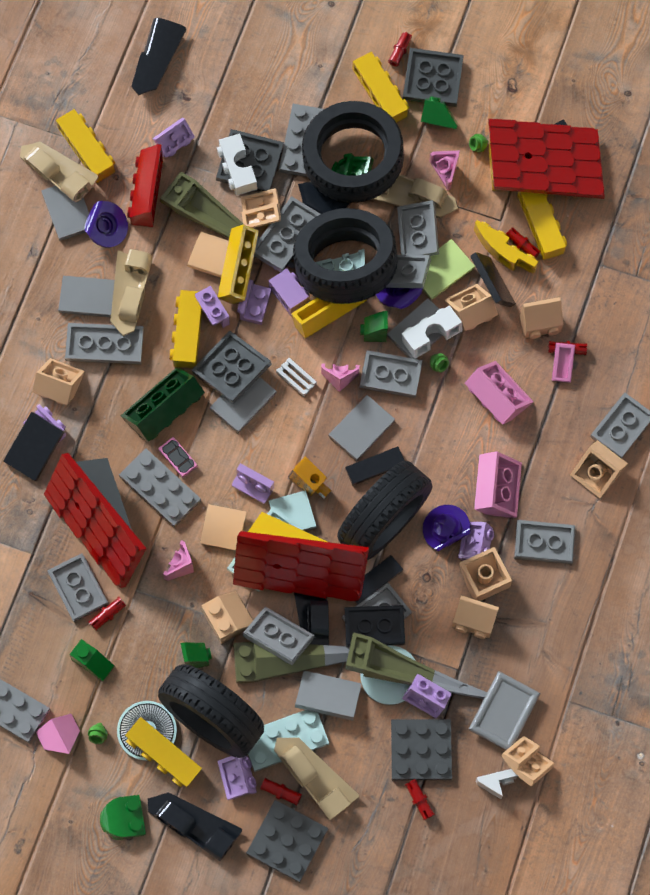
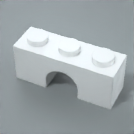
(241, 179)
(443, 322)

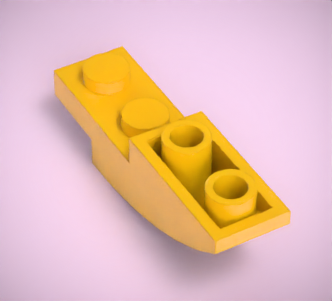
(497, 245)

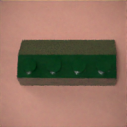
(163, 404)

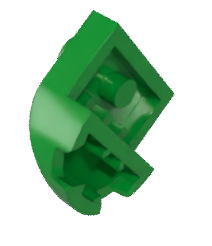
(353, 165)
(123, 818)

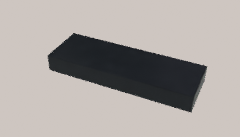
(374, 466)
(379, 576)

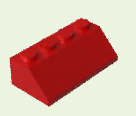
(147, 185)

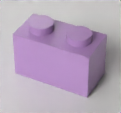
(288, 291)

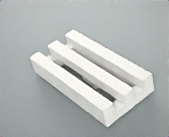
(284, 366)

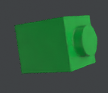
(437, 113)
(375, 327)
(196, 654)
(91, 660)

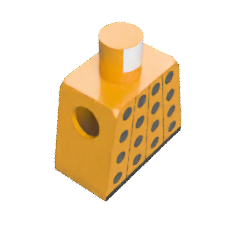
(304, 473)

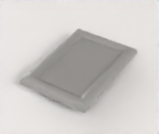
(504, 711)

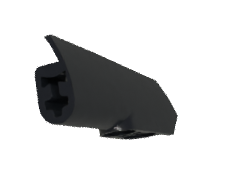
(157, 55)
(313, 617)
(198, 825)

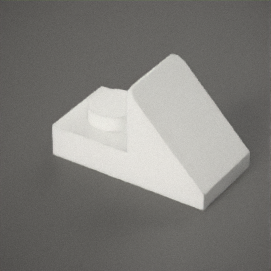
(492, 781)

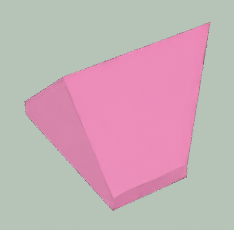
(445, 165)
(339, 375)
(180, 564)
(59, 734)

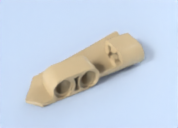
(60, 170)
(410, 191)
(129, 290)
(315, 775)

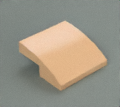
(261, 208)
(209, 254)
(222, 526)
(526, 761)

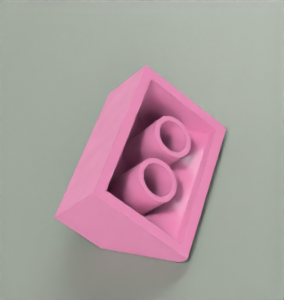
(498, 392)
(498, 485)

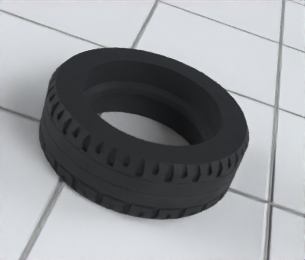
(346, 116)
(351, 285)
(386, 508)
(211, 710)

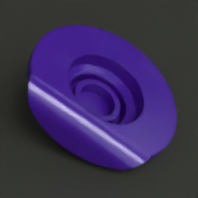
(106, 224)
(398, 297)
(445, 526)

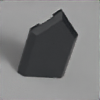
(318, 201)

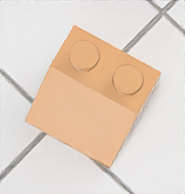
(472, 306)
(542, 318)
(57, 381)
(598, 469)
(485, 574)
(227, 616)
(475, 617)

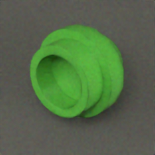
(478, 143)
(439, 362)
(97, 734)

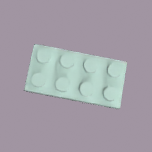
(300, 725)

